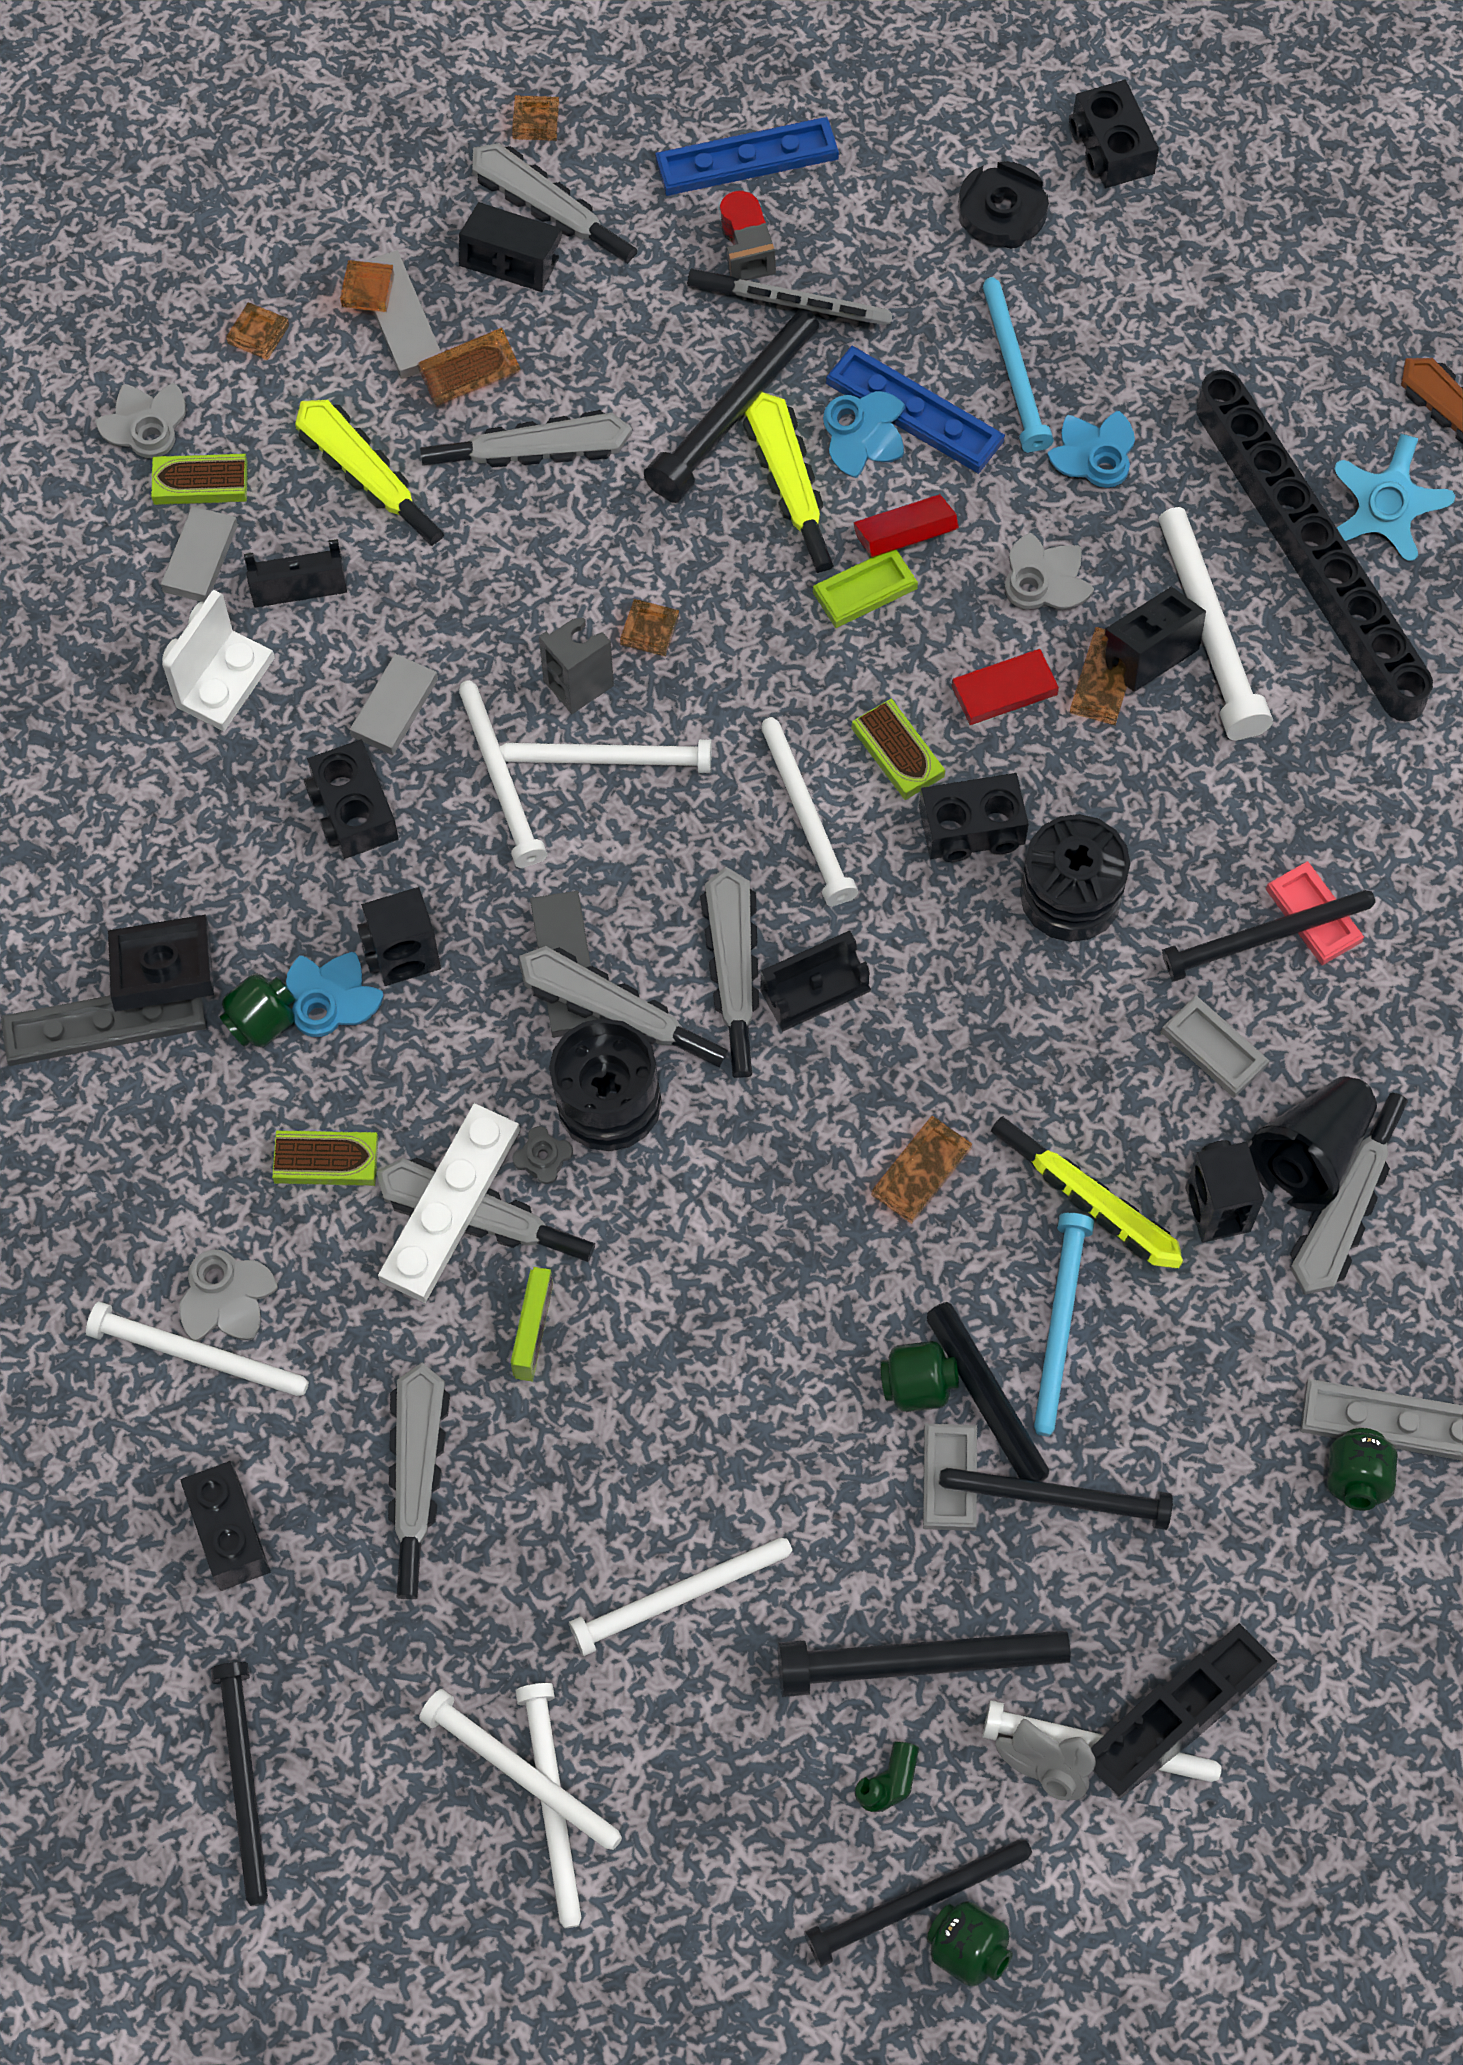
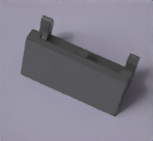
(576, 670)

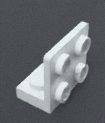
(212, 665)

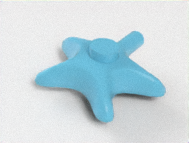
(1390, 499)

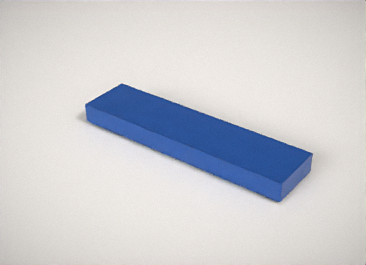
(746, 156)
(924, 413)

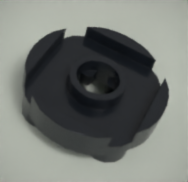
(1003, 226)

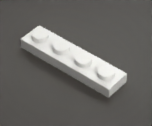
(449, 1203)

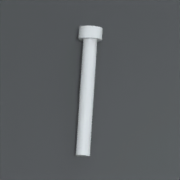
(1244, 712)

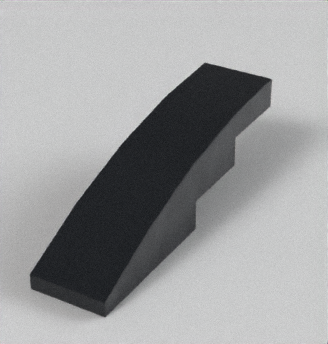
(1180, 1710)

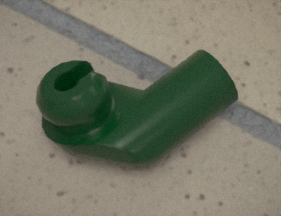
(892, 1785)

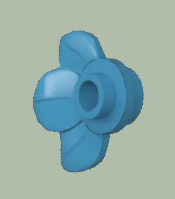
(870, 434)
(1089, 446)
(334, 988)

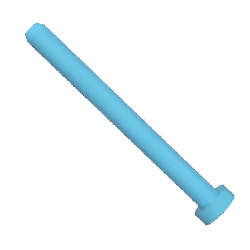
(1035, 435)
(1075, 1228)

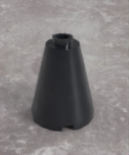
(1314, 1143)

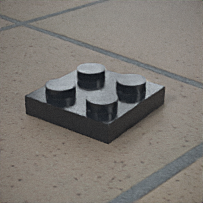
(160, 963)

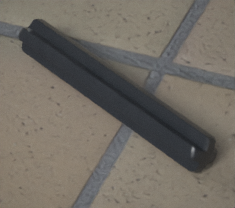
(987, 1393)

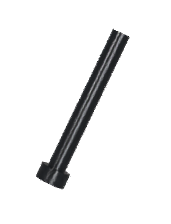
(672, 473)
(802, 1667)

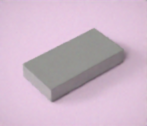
(199, 554)
(394, 704)
(1215, 1046)
(944, 1448)

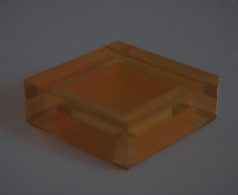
(535, 118)
(367, 285)
(257, 331)
(649, 627)

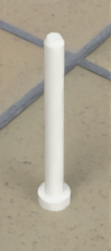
(611, 754)
(527, 849)
(837, 888)
(103, 1321)
(611, 1623)
(535, 1699)
(440, 1711)
(1007, 1723)

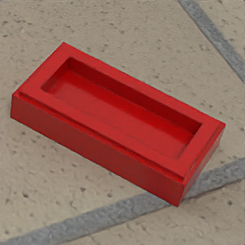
(906, 525)
(1005, 686)

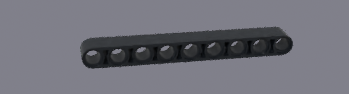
(1314, 563)

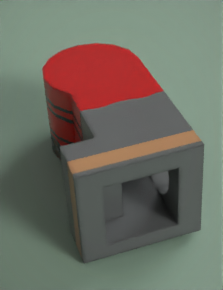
(746, 228)

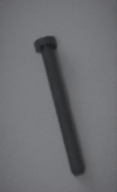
(1179, 961)
(1061, 1495)
(230, 1677)
(913, 1901)

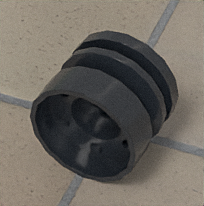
(1073, 902)
(601, 1059)

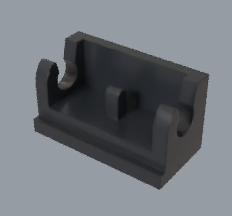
(509, 246)
(296, 577)
(1155, 637)
(815, 981)

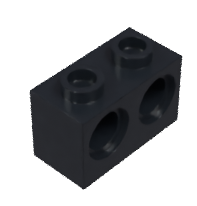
(1114, 134)
(355, 799)
(969, 806)
(398, 937)
(1224, 1190)
(225, 1526)

